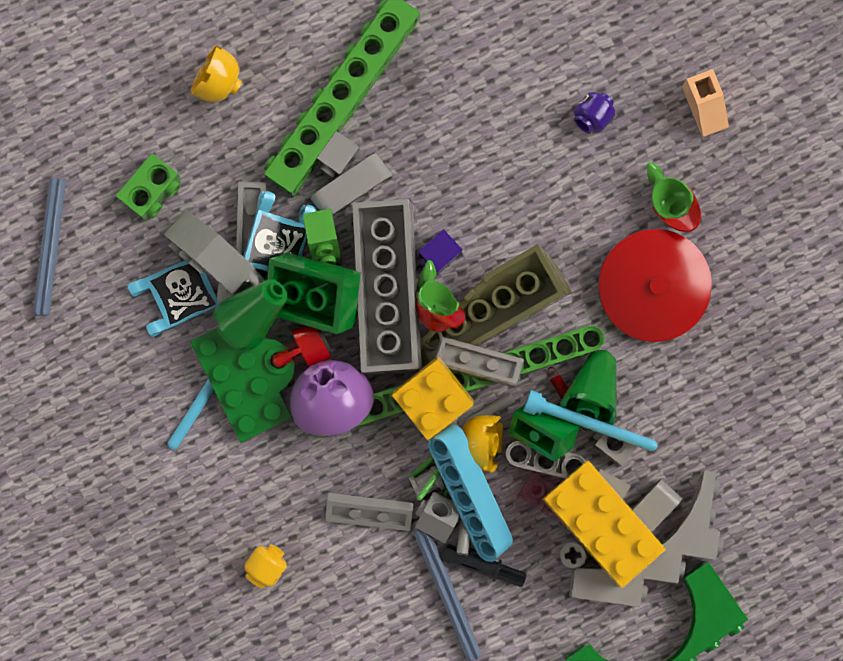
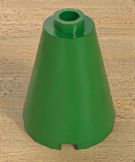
(250, 314)
(594, 388)

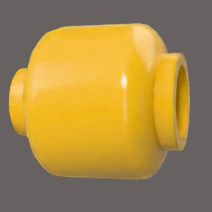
(265, 566)

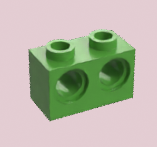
(143, 183)
(322, 236)

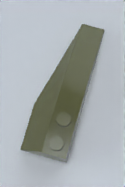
(504, 300)

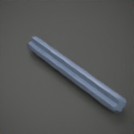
(49, 247)
(448, 595)

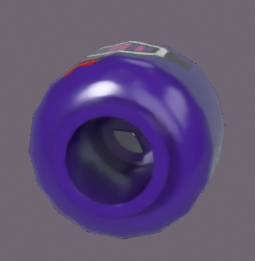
(594, 112)

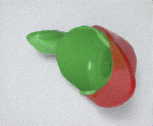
(673, 201)
(436, 303)

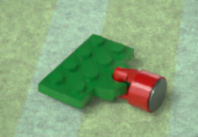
(252, 379)

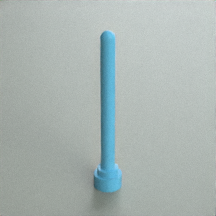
(538, 404)
(191, 416)

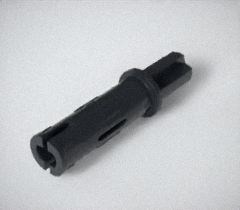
(491, 569)

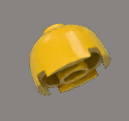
(217, 77)
(484, 440)

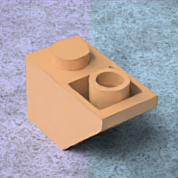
(706, 102)

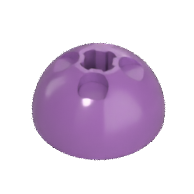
(330, 398)

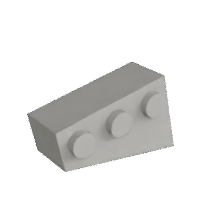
(208, 251)

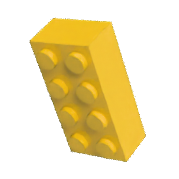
(604, 524)

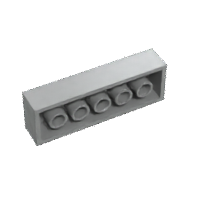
(387, 287)

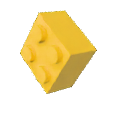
(433, 398)

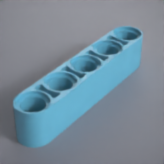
(470, 493)

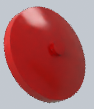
(654, 285)

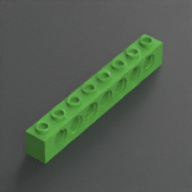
(393, 11)

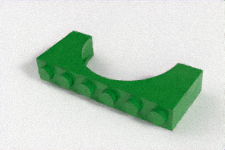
(713, 617)

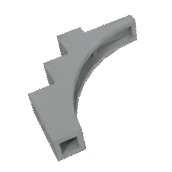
(689, 538)

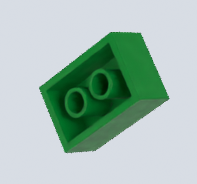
(316, 292)

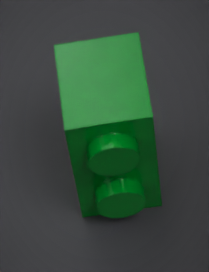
(544, 433)

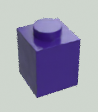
(441, 251)

